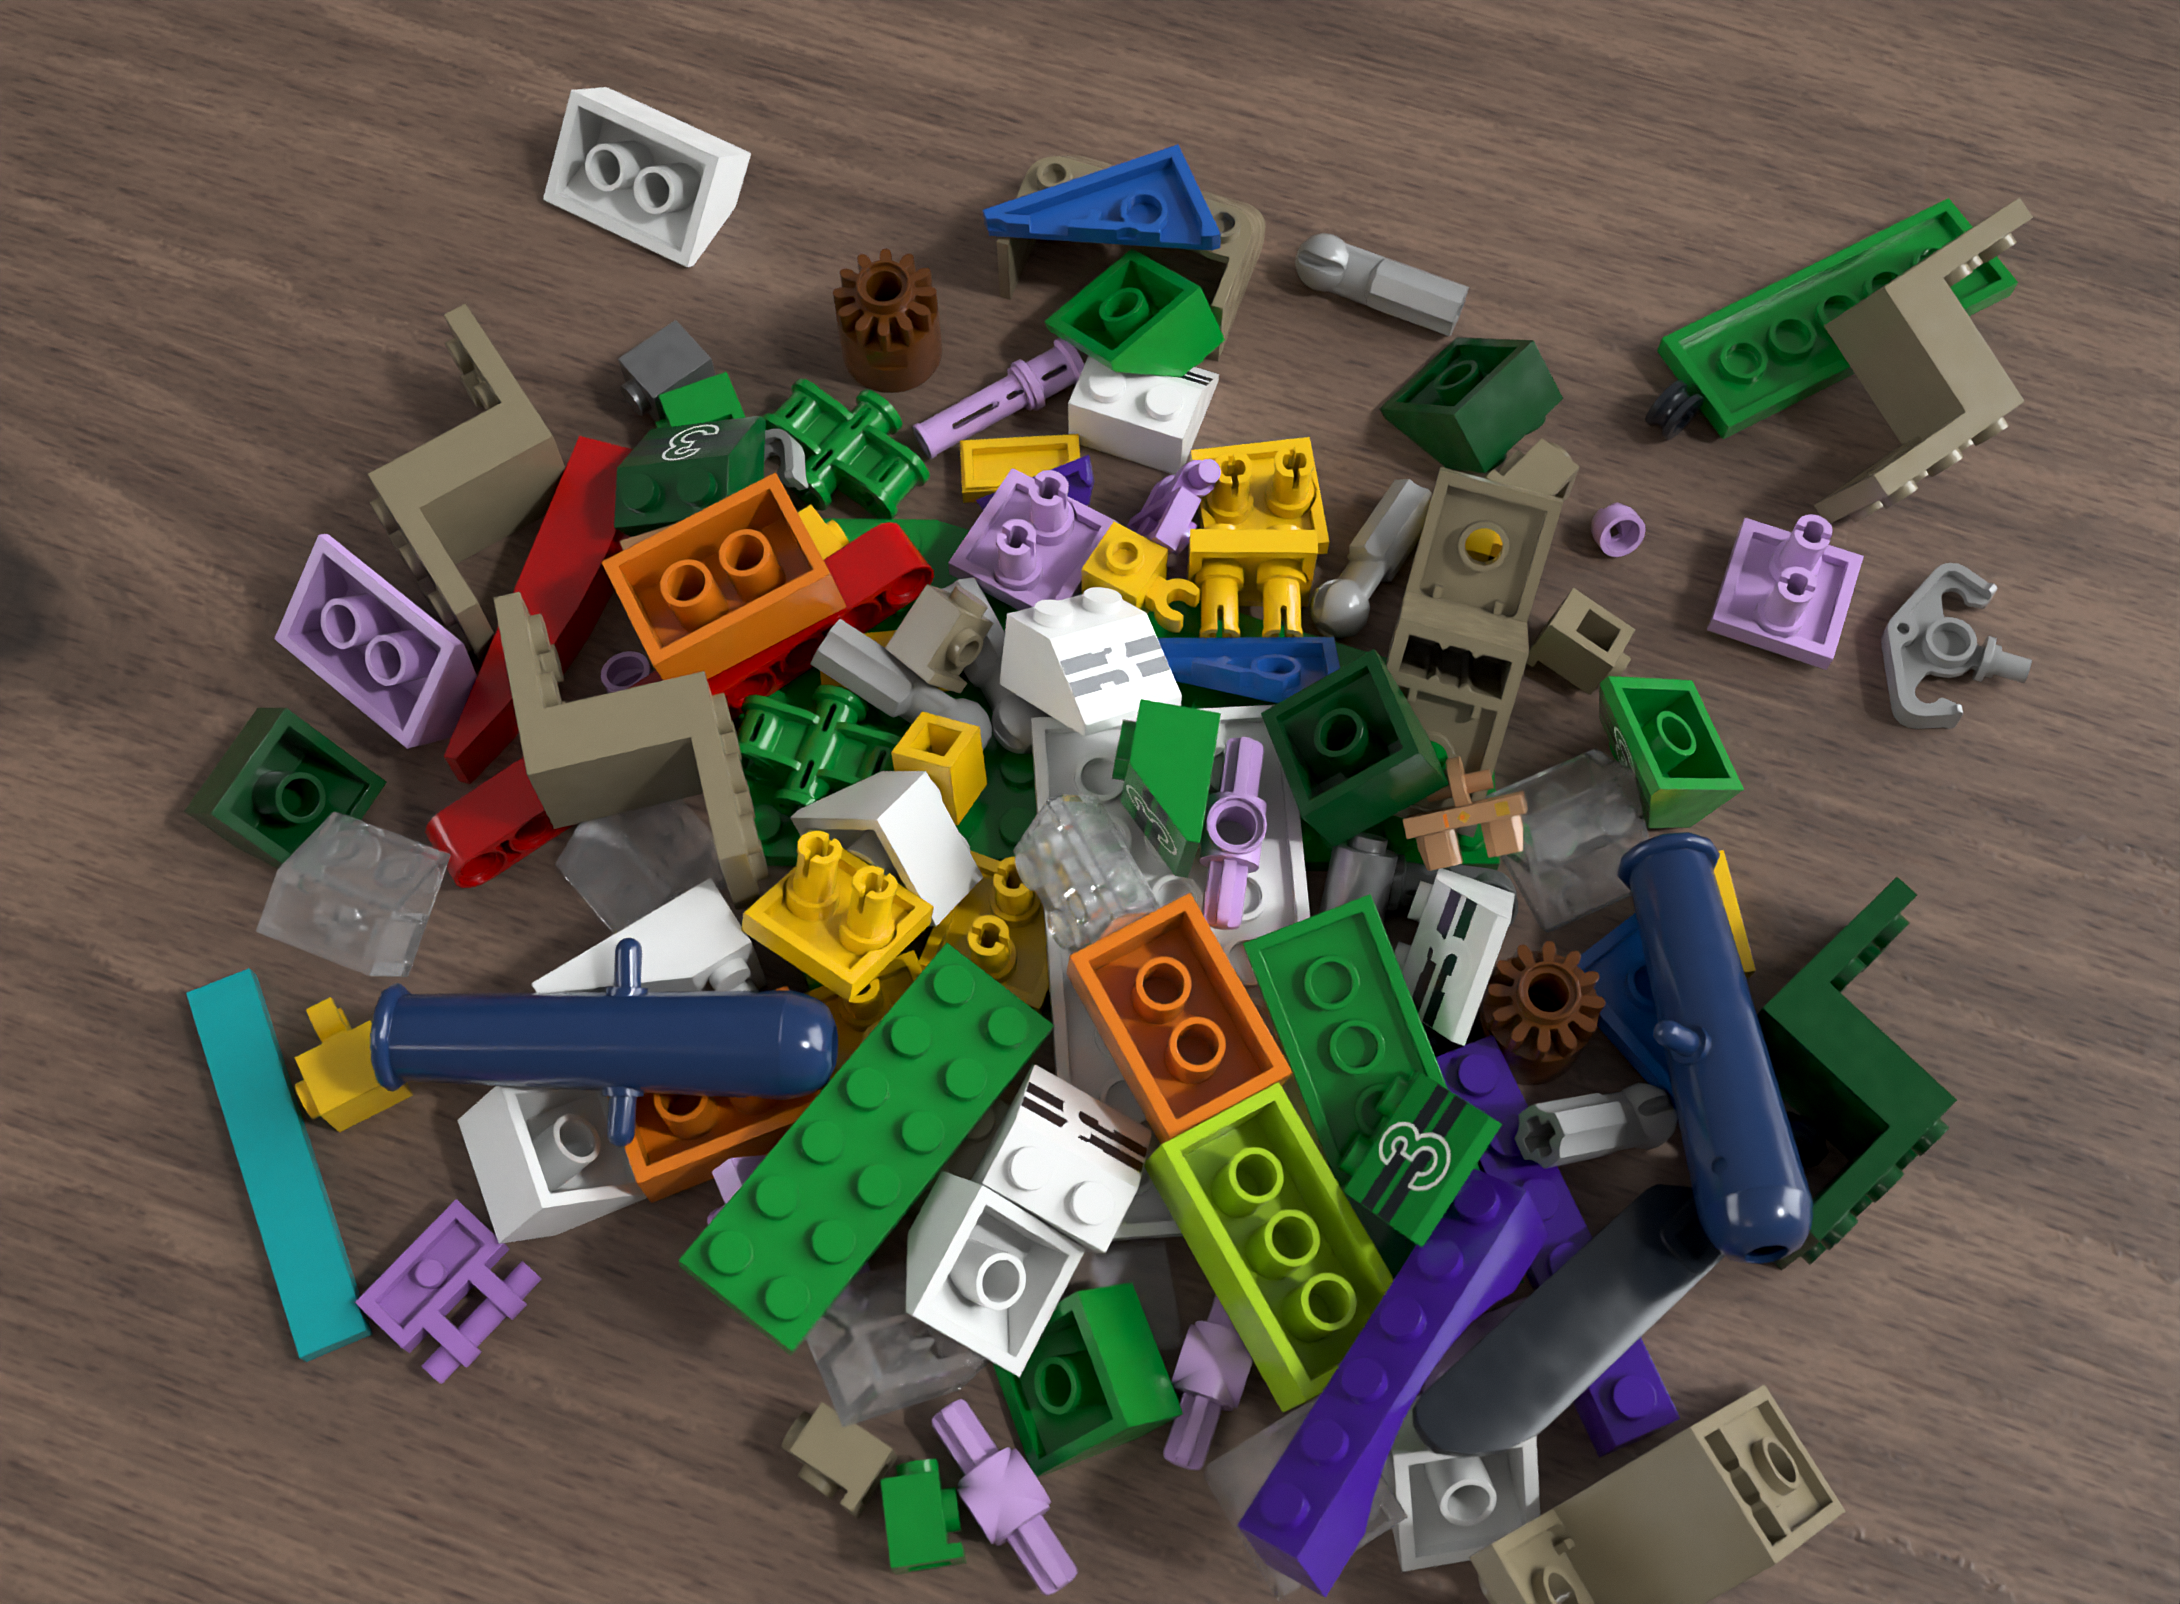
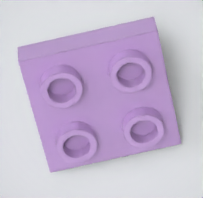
(1030, 541)
(1787, 590)

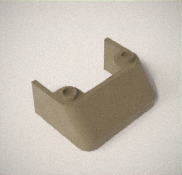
(1238, 222)

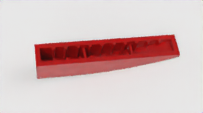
(562, 583)

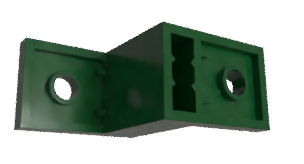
(1851, 1074)

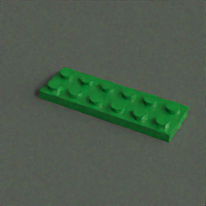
(1775, 343)
(1344, 1032)
(865, 1149)

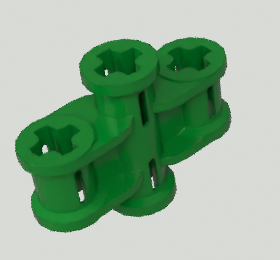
(849, 449)
(810, 750)

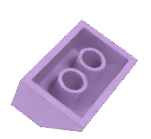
(376, 647)

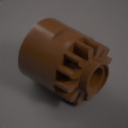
(888, 323)
(1539, 1012)

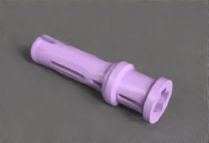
(1030, 392)

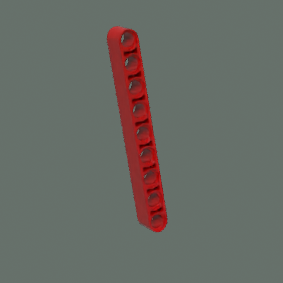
(504, 815)

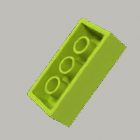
(1273, 1239)

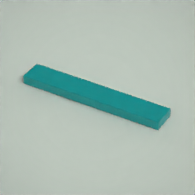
(278, 1166)

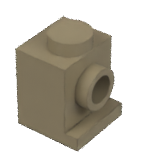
(1542, 470)
(941, 635)
(1582, 642)
(838, 1457)

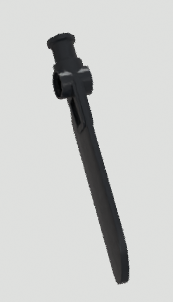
(1577, 1322)

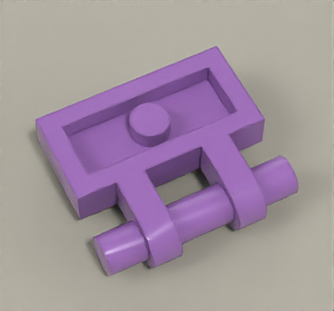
(1173, 504)
(434, 1277)

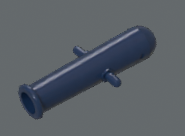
(609, 1041)
(1720, 1072)

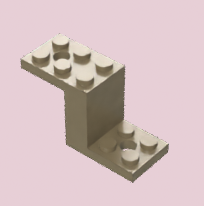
(1925, 368)
(468, 484)
(1466, 620)
(630, 748)
(1673, 1521)

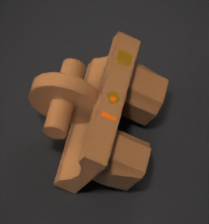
(1498, 816)

